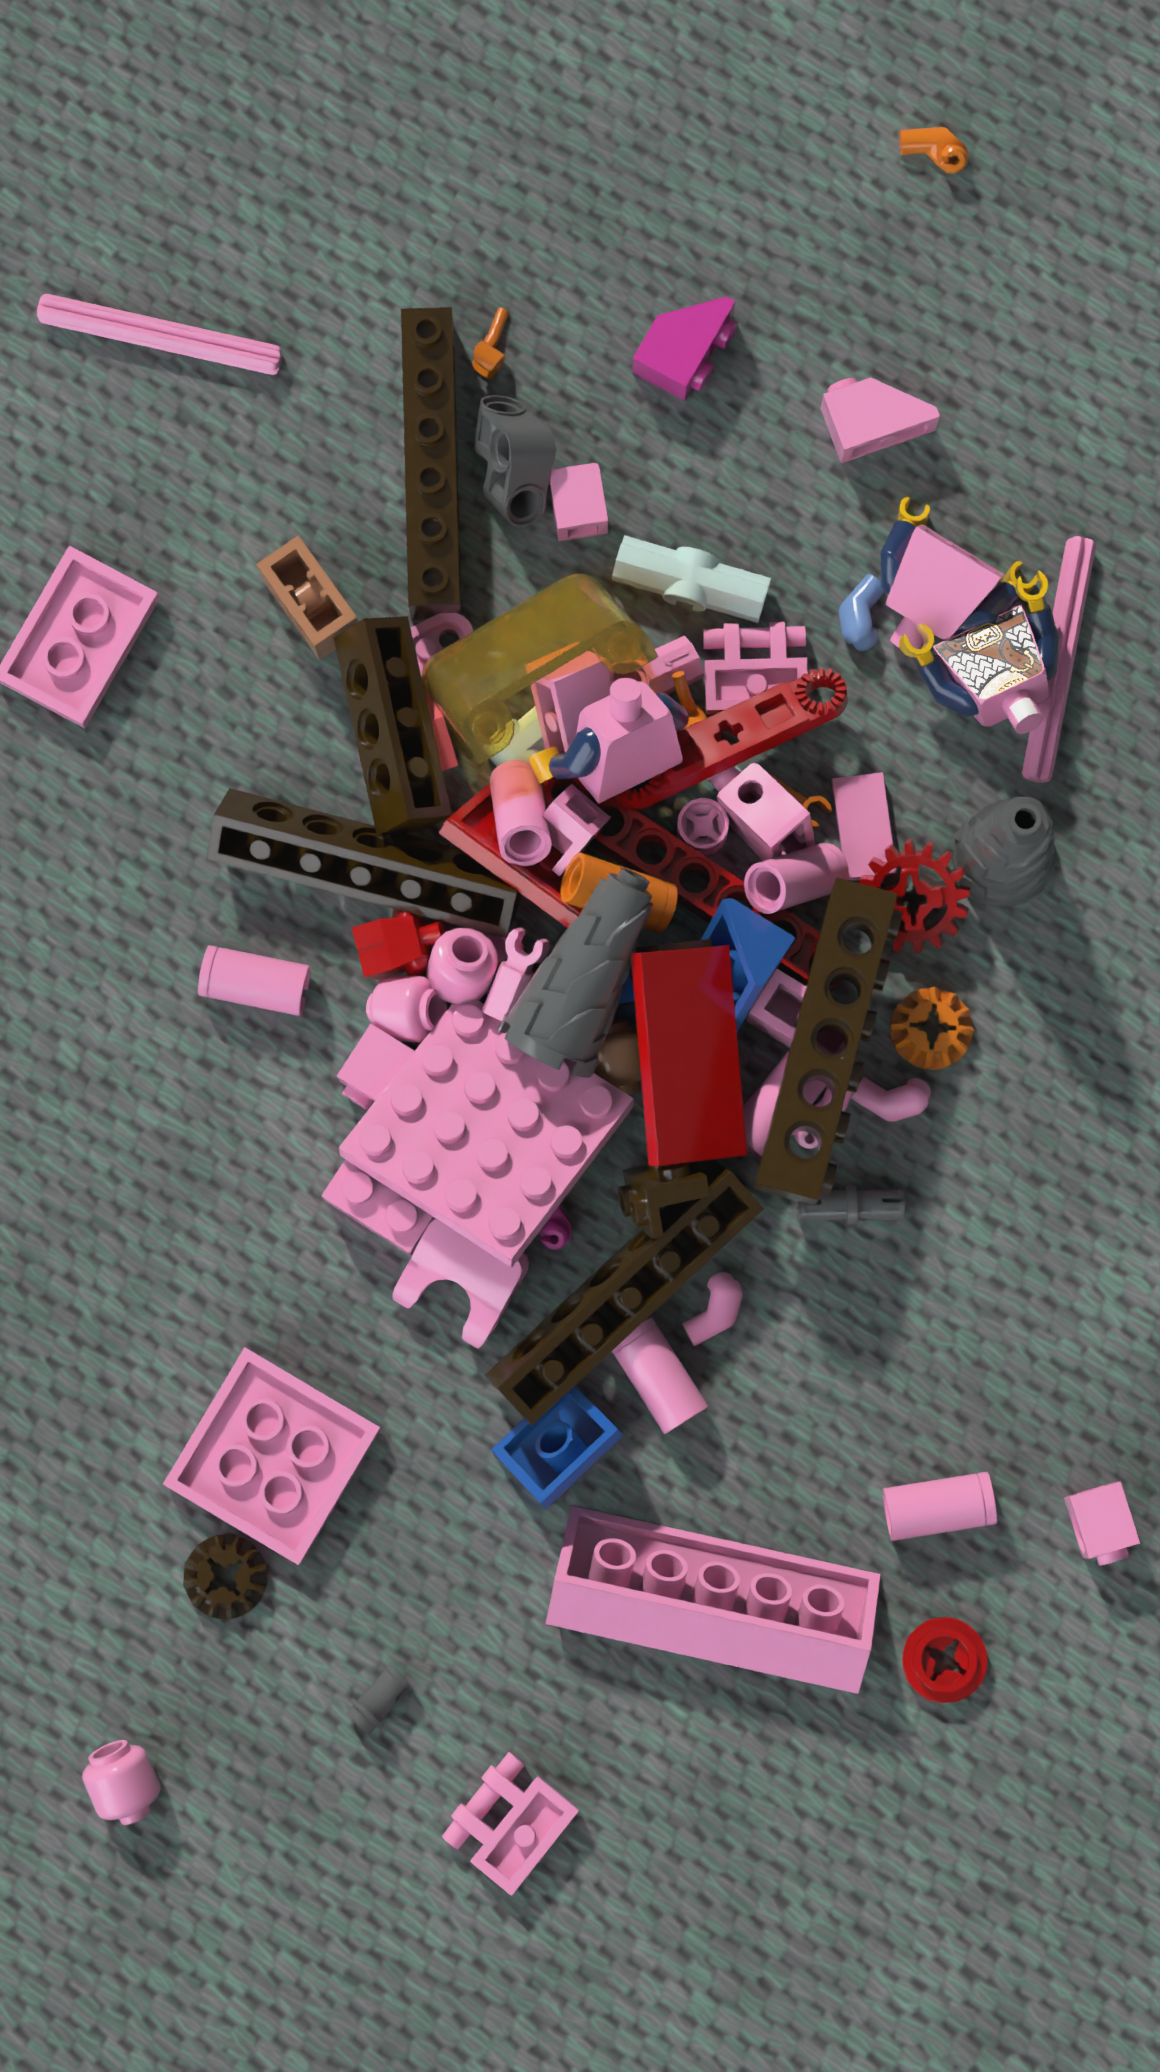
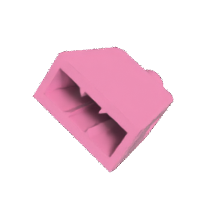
(763, 812)

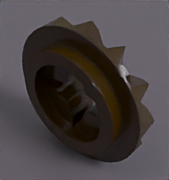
(250, 1578)

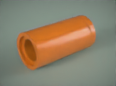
(585, 873)

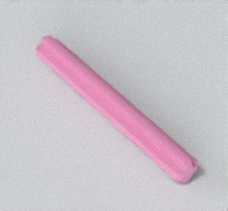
(159, 334)
(1068, 616)

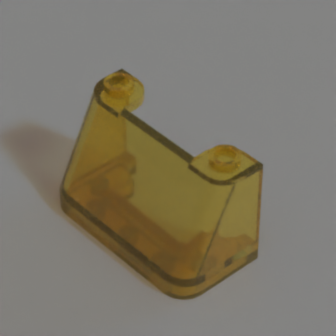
(522, 647)

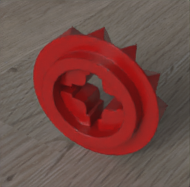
(969, 1653)

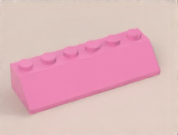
(714, 1599)

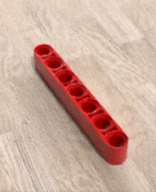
(682, 859)

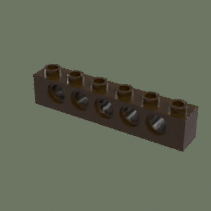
(431, 462)
(357, 863)
(848, 908)
(621, 1296)

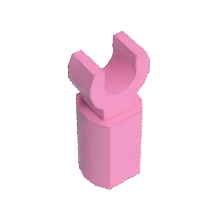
(513, 974)

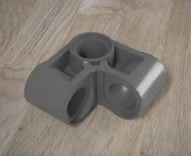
(518, 458)

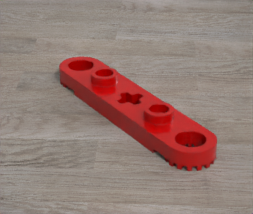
(760, 726)

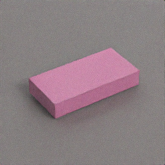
(862, 821)

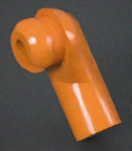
(938, 145)

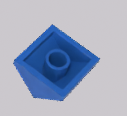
(754, 951)
(557, 1446)

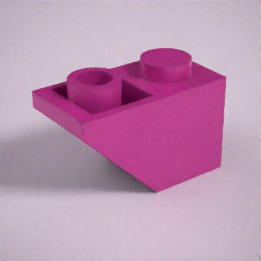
(681, 344)

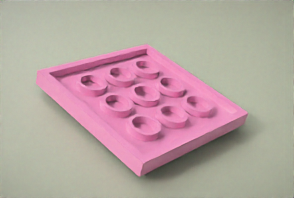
(484, 1132)

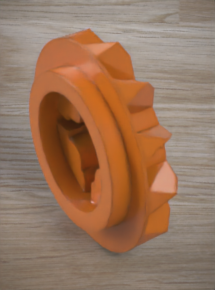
(913, 1044)

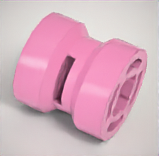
(706, 819)

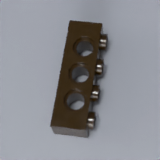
(392, 725)

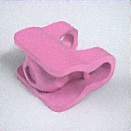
(450, 1256)

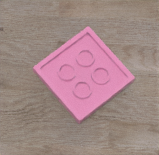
(272, 1456)

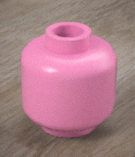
(462, 966)
(405, 1007)
(121, 1782)

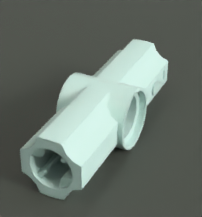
(691, 578)

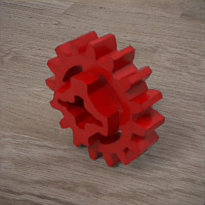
(937, 892)

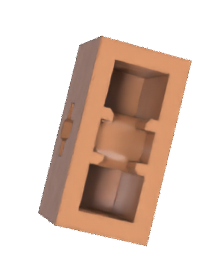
(307, 596)

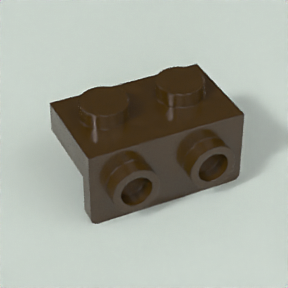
(658, 1186)

